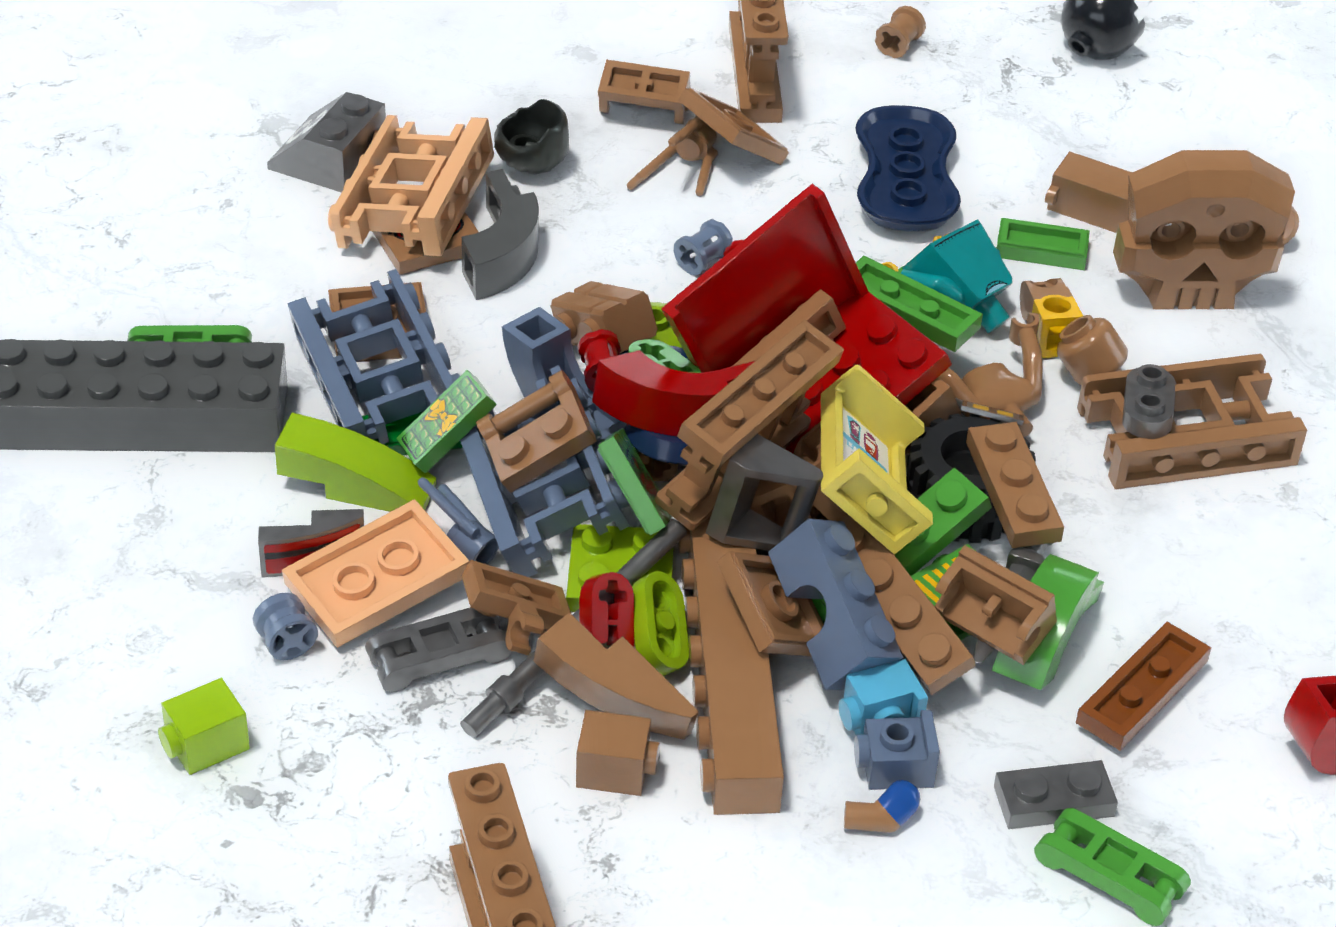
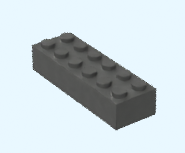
(141, 395)

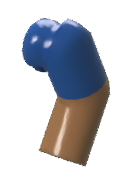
(887, 812)

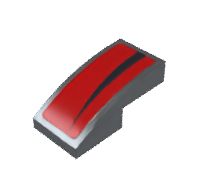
(288, 544)

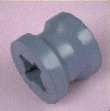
(285, 626)

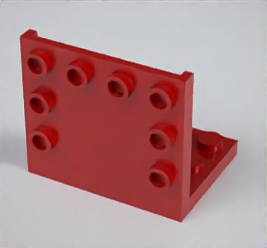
(777, 272)

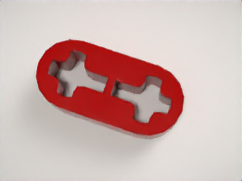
(607, 621)

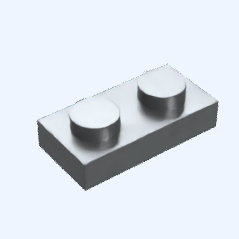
(1043, 793)

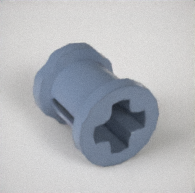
(702, 246)

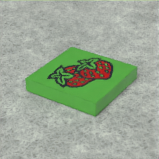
(633, 481)

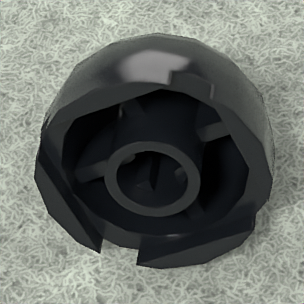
(1101, 27)

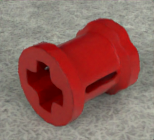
(594, 347)

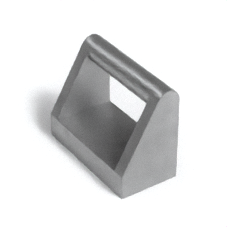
(758, 460)

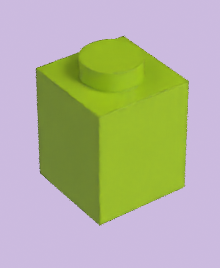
(204, 726)

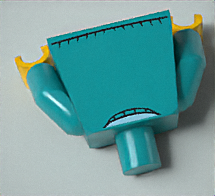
(965, 269)

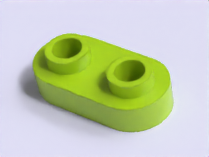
(660, 622)

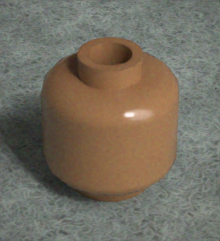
(1091, 347)

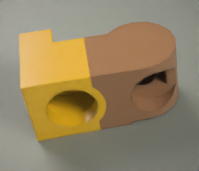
(1055, 309)

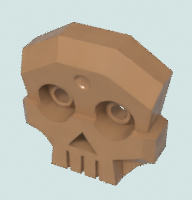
(1223, 230)

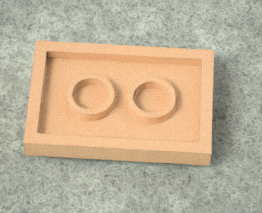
(375, 572)

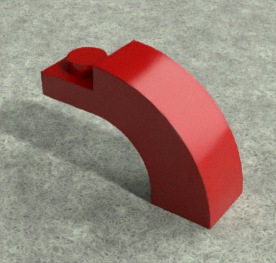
(654, 395)

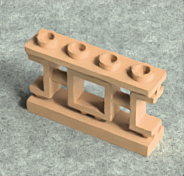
(425, 212)

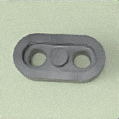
(1149, 402)

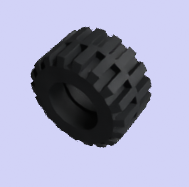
(941, 450)

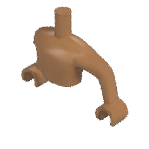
(997, 386)

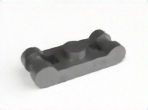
(436, 647)

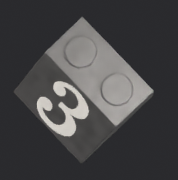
(330, 142)

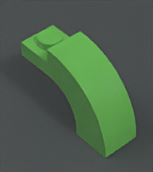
(1075, 592)

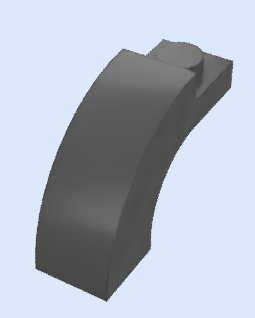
(509, 247)

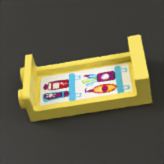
(865, 458)

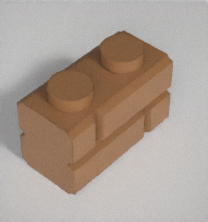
(606, 307)

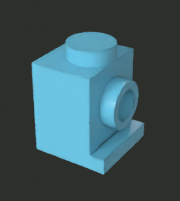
(881, 693)

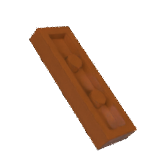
(1143, 685)

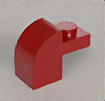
(1312, 721)

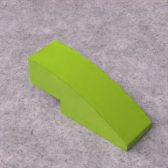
(349, 465)

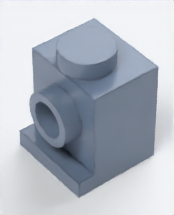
(898, 751)

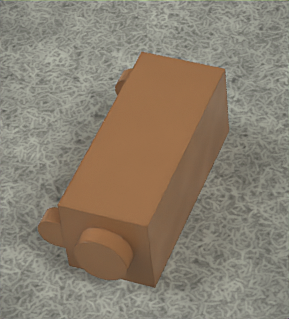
(1089, 192)

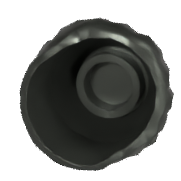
(533, 137)

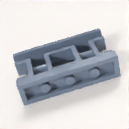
(365, 332)
(545, 492)

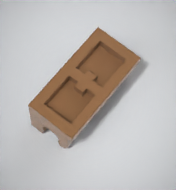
(643, 86)
(995, 605)

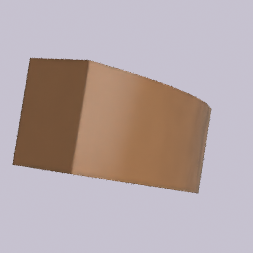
(613, 678)

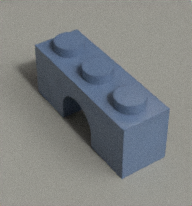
(823, 563)

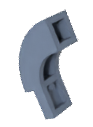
(535, 346)

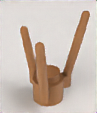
(691, 143)

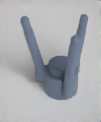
(467, 532)

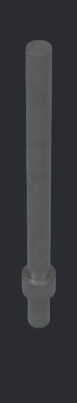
(508, 690)

